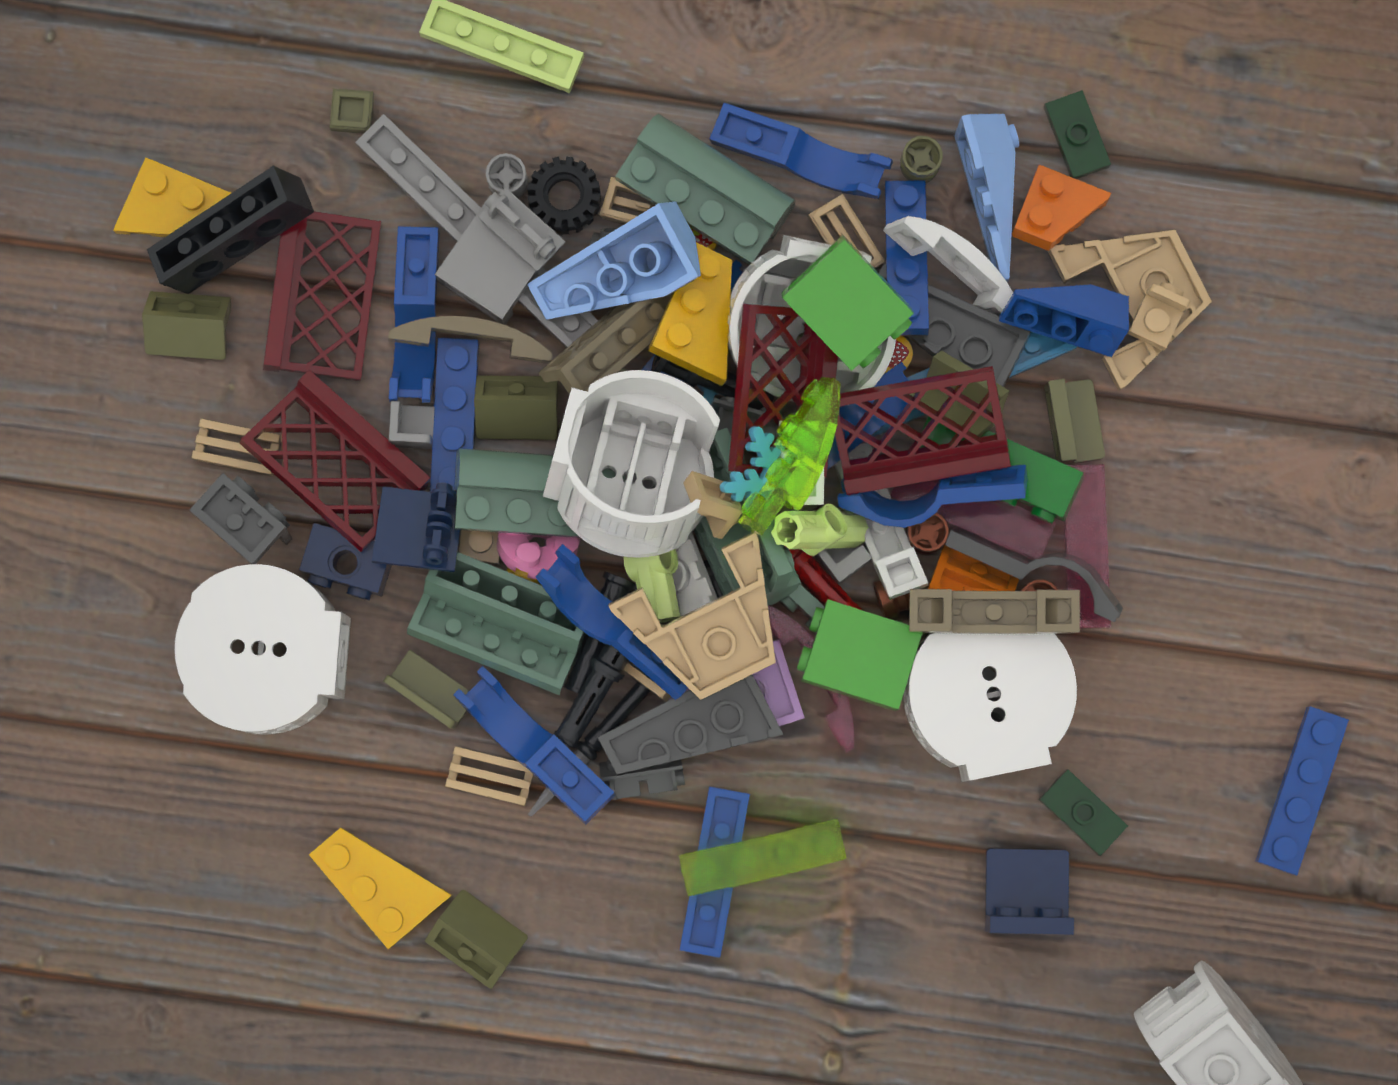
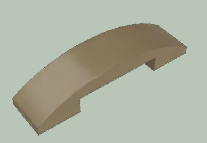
(522, 346)
(994, 611)

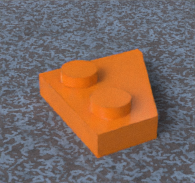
(1055, 207)
(965, 573)

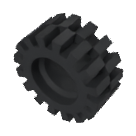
(560, 171)

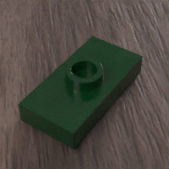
(1077, 135)
(1083, 812)

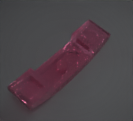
(839, 721)

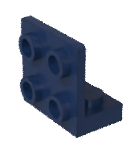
(1027, 892)

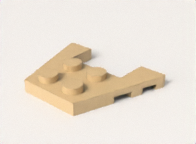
(1132, 268)
(718, 640)

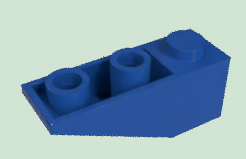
(1072, 314)

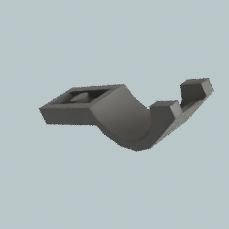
(1019, 566)

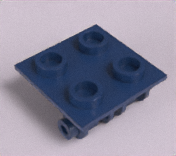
(417, 528)

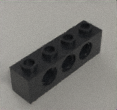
(230, 230)

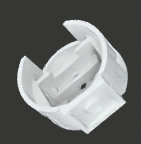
(763, 285)
(639, 428)
(261, 690)
(952, 709)
(1210, 1035)

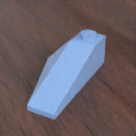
(988, 161)
(630, 265)

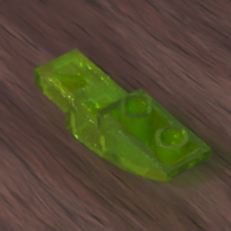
(807, 443)
(762, 857)

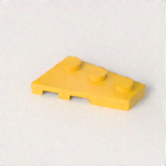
(164, 200)
(696, 318)
(377, 887)

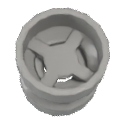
(506, 169)

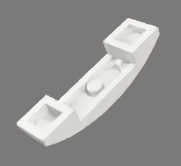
(958, 255)
(889, 547)

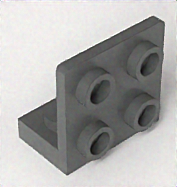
(239, 520)

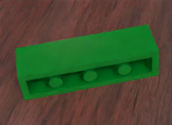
(1049, 483)

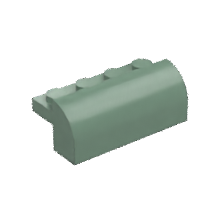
(709, 188)
(506, 493)
(776, 559)
(497, 623)

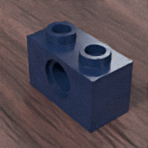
(321, 559)

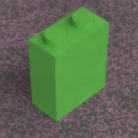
(848, 304)
(859, 654)

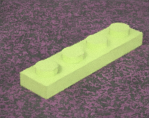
(502, 44)

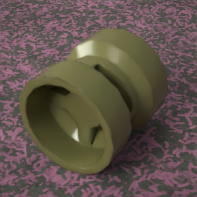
(926, 153)

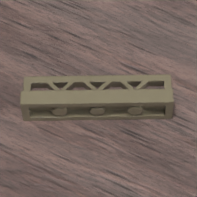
(607, 344)

